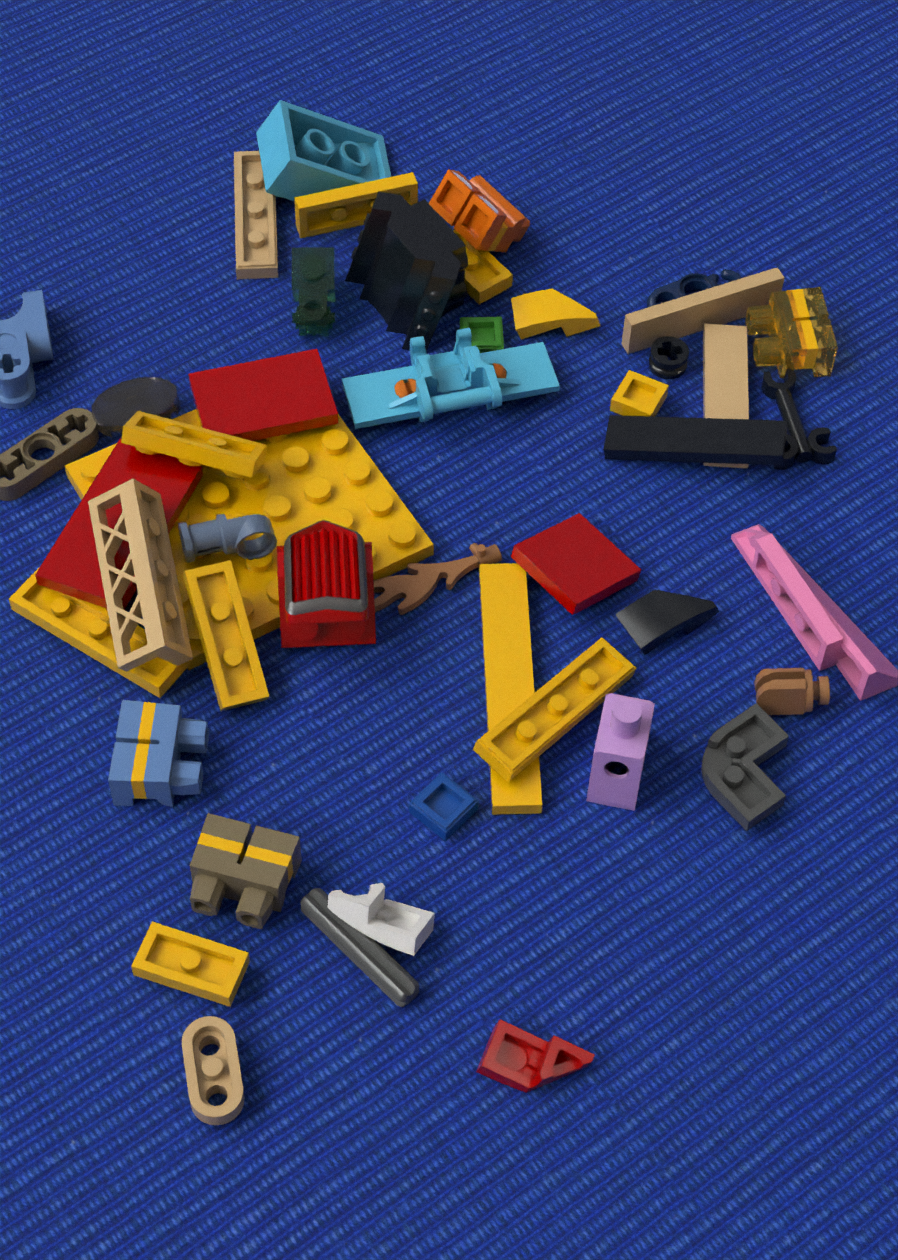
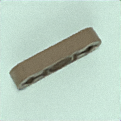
(49, 436)

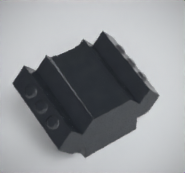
(409, 266)

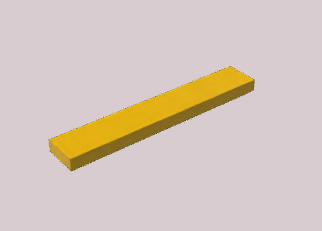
(508, 674)

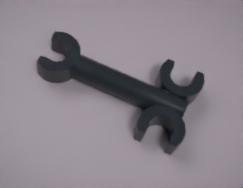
(797, 445)

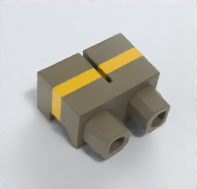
(242, 868)

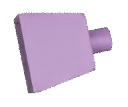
(621, 739)

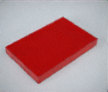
(265, 396)

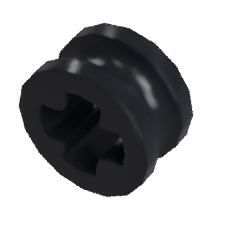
(659, 362)

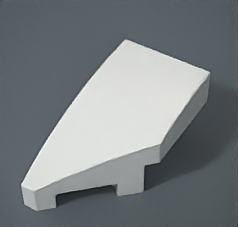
(383, 920)

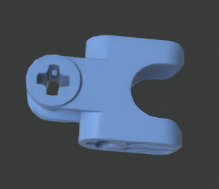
(23, 342)

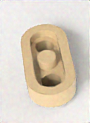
(212, 1073)

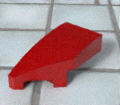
(527, 1060)

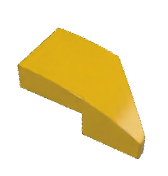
(549, 310)

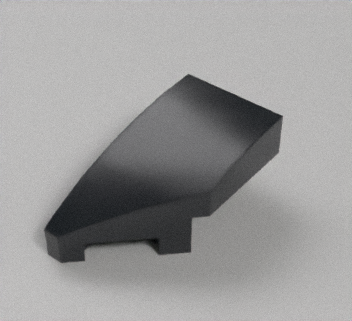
(662, 615)

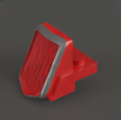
(326, 587)

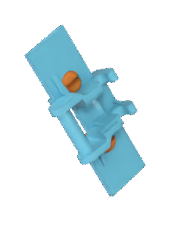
(449, 382)

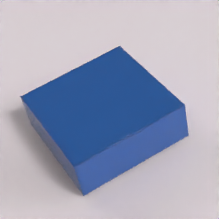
(443, 806)

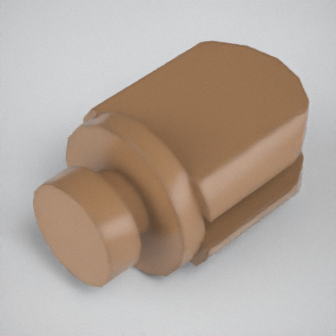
(790, 690)

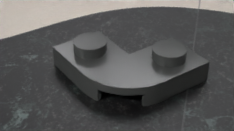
(733, 770)

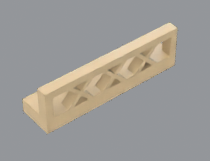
(154, 573)

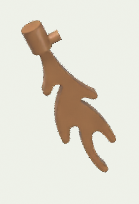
(425, 577)

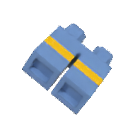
(149, 754)

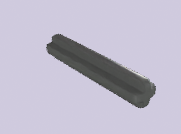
(361, 950)

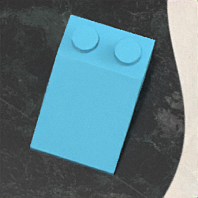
(316, 153)

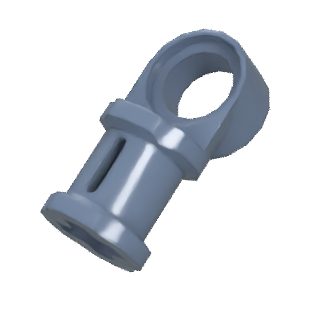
(228, 537)

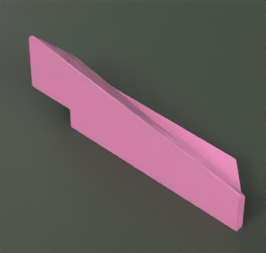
(814, 617)

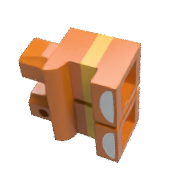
(478, 212)

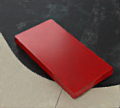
(73, 560)

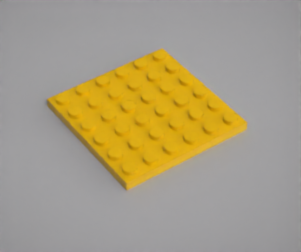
(301, 482)

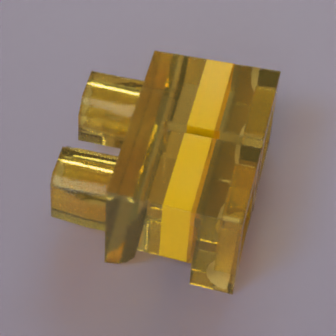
(797, 332)

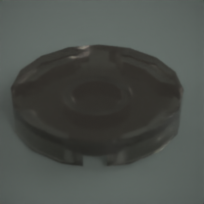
(123, 400)

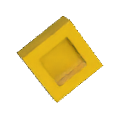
(638, 396)

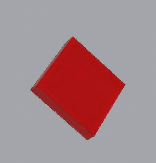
(575, 563)

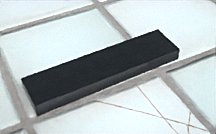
(696, 440)

